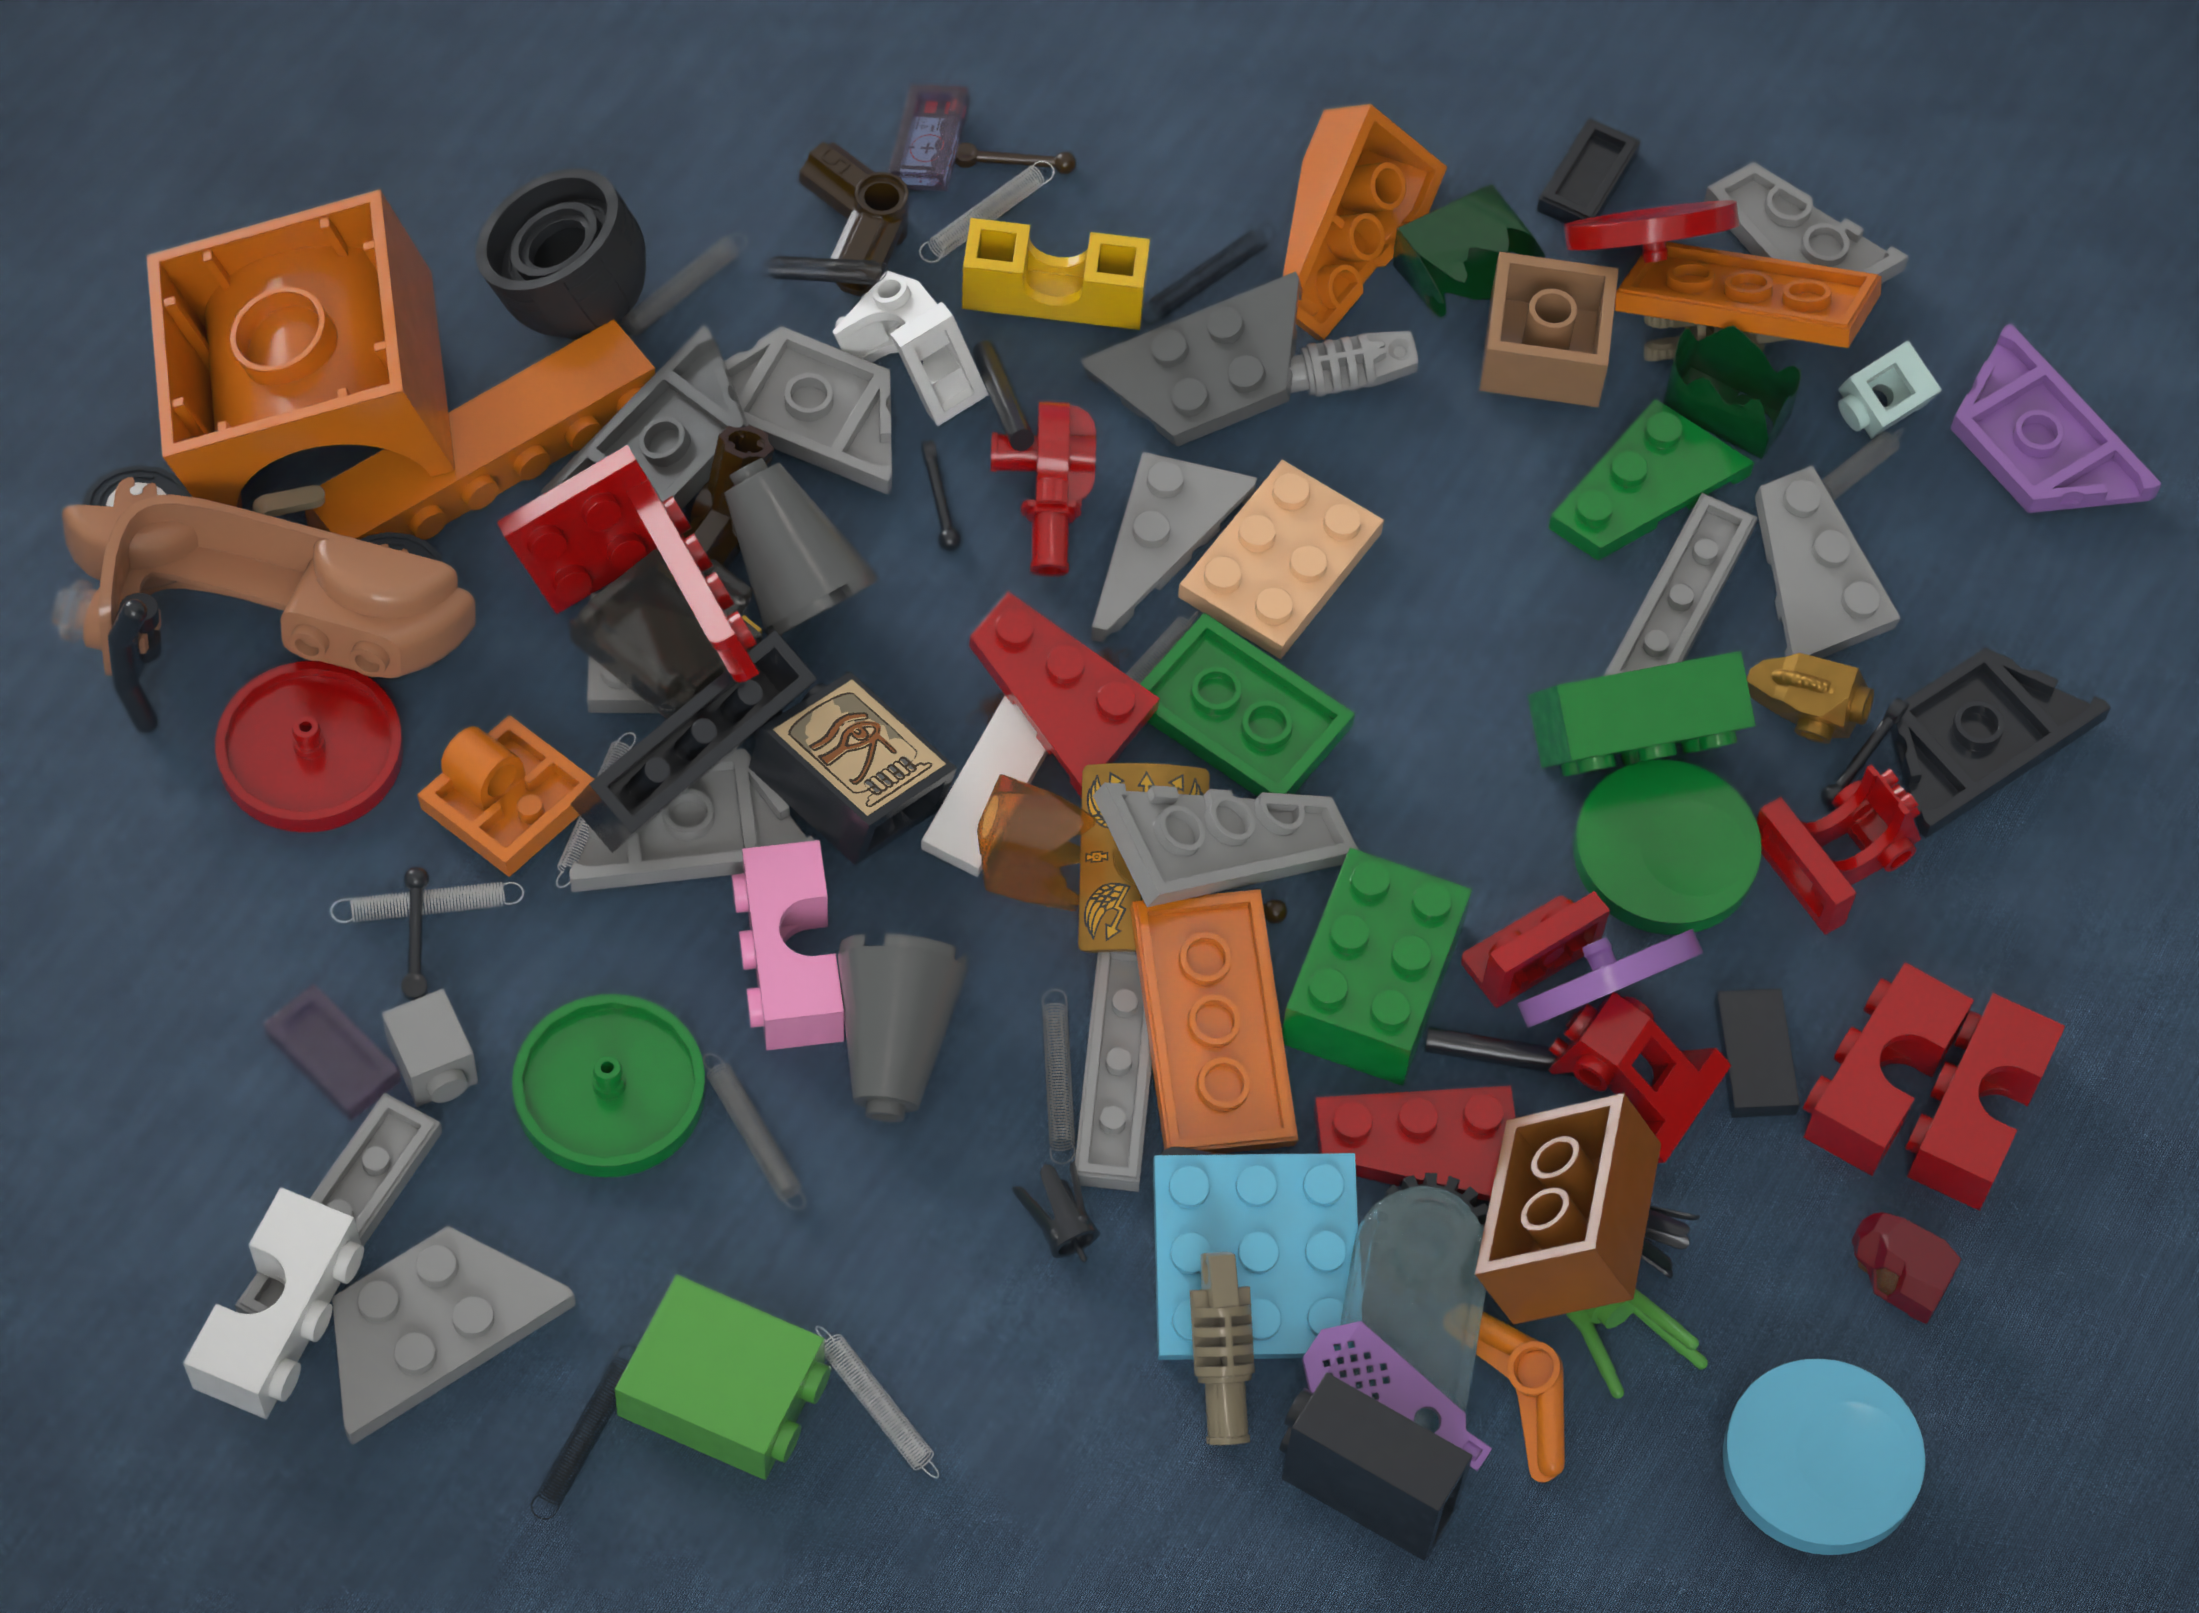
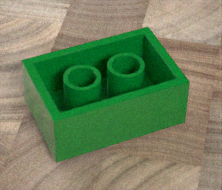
(1642, 714)
(1375, 966)

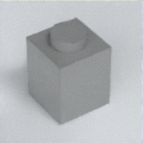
(430, 1048)

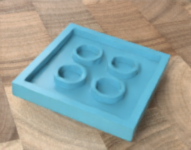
(1283, 1220)

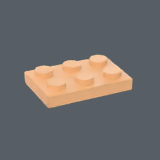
(1280, 559)

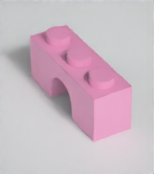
(796, 993)

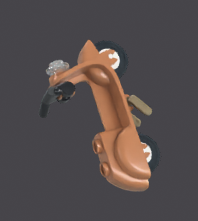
(346, 601)

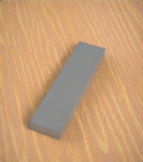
(1685, 587)
(1114, 1078)
(364, 1179)

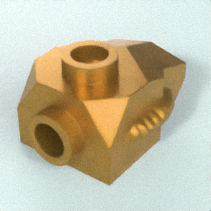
(1813, 693)

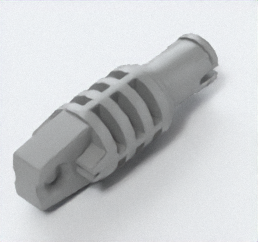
(1353, 362)

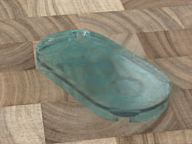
(1419, 1288)

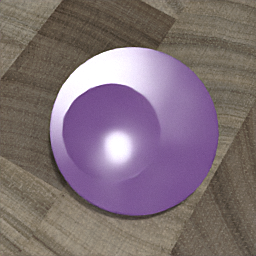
(1609, 975)

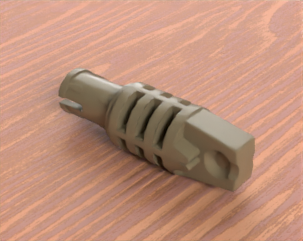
(1223, 1347)

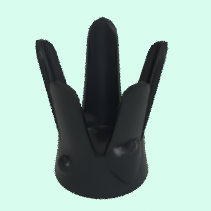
(1072, 1227)
(1666, 1231)

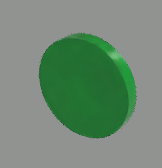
(1667, 846)
(609, 1085)

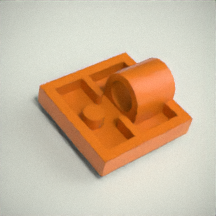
(504, 792)

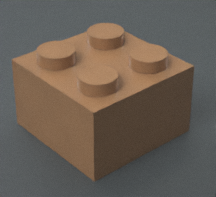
(1549, 329)

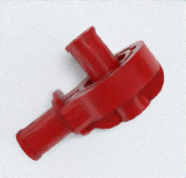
(1065, 475)

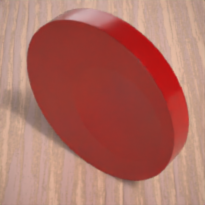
(1652, 227)
(309, 746)

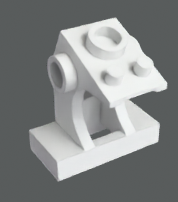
(906, 320)

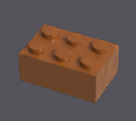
(1568, 1209)

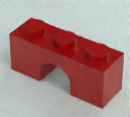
(1909, 1025)
(1963, 1143)

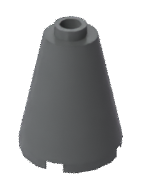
(791, 548)
(896, 1017)

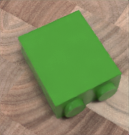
(723, 1378)

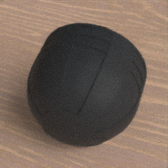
(564, 254)

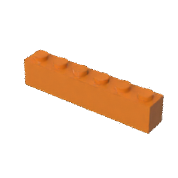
(495, 439)

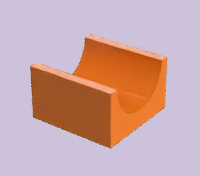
(296, 344)

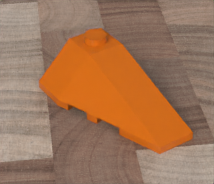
(1351, 197)

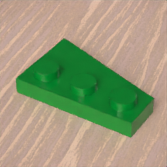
(1643, 478)

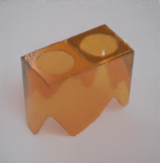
(1027, 842)

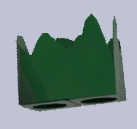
(1460, 247)
(1732, 366)

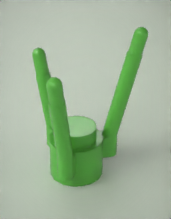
(1617, 1313)

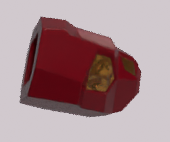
(1905, 1263)

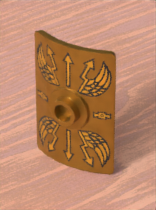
(1104, 876)

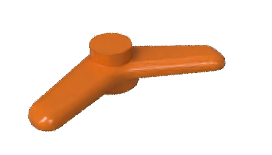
(1539, 1383)

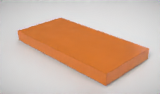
(1751, 294)
(1214, 1023)

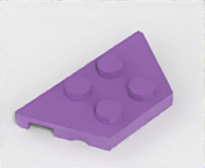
(2045, 436)

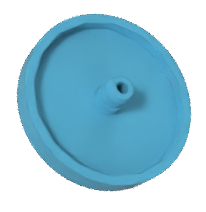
(1823, 1456)

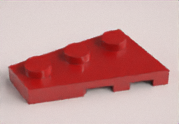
(1065, 690)
(1419, 1134)

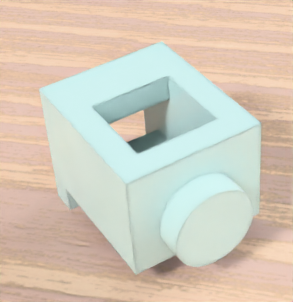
(1903, 381)

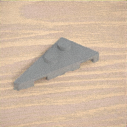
(1166, 518)

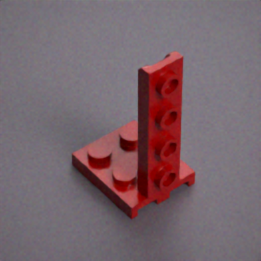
(603, 526)

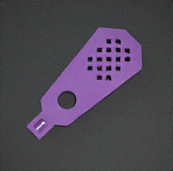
(1406, 1388)

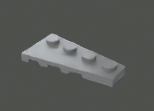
(1217, 841)

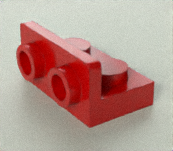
(1535, 946)

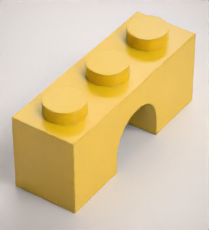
(1015, 278)

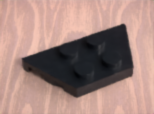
(1981, 732)

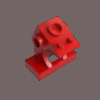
(1872, 815)
(1608, 1042)

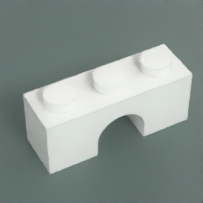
(256, 1355)

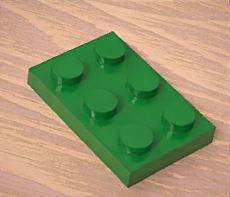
(1244, 710)

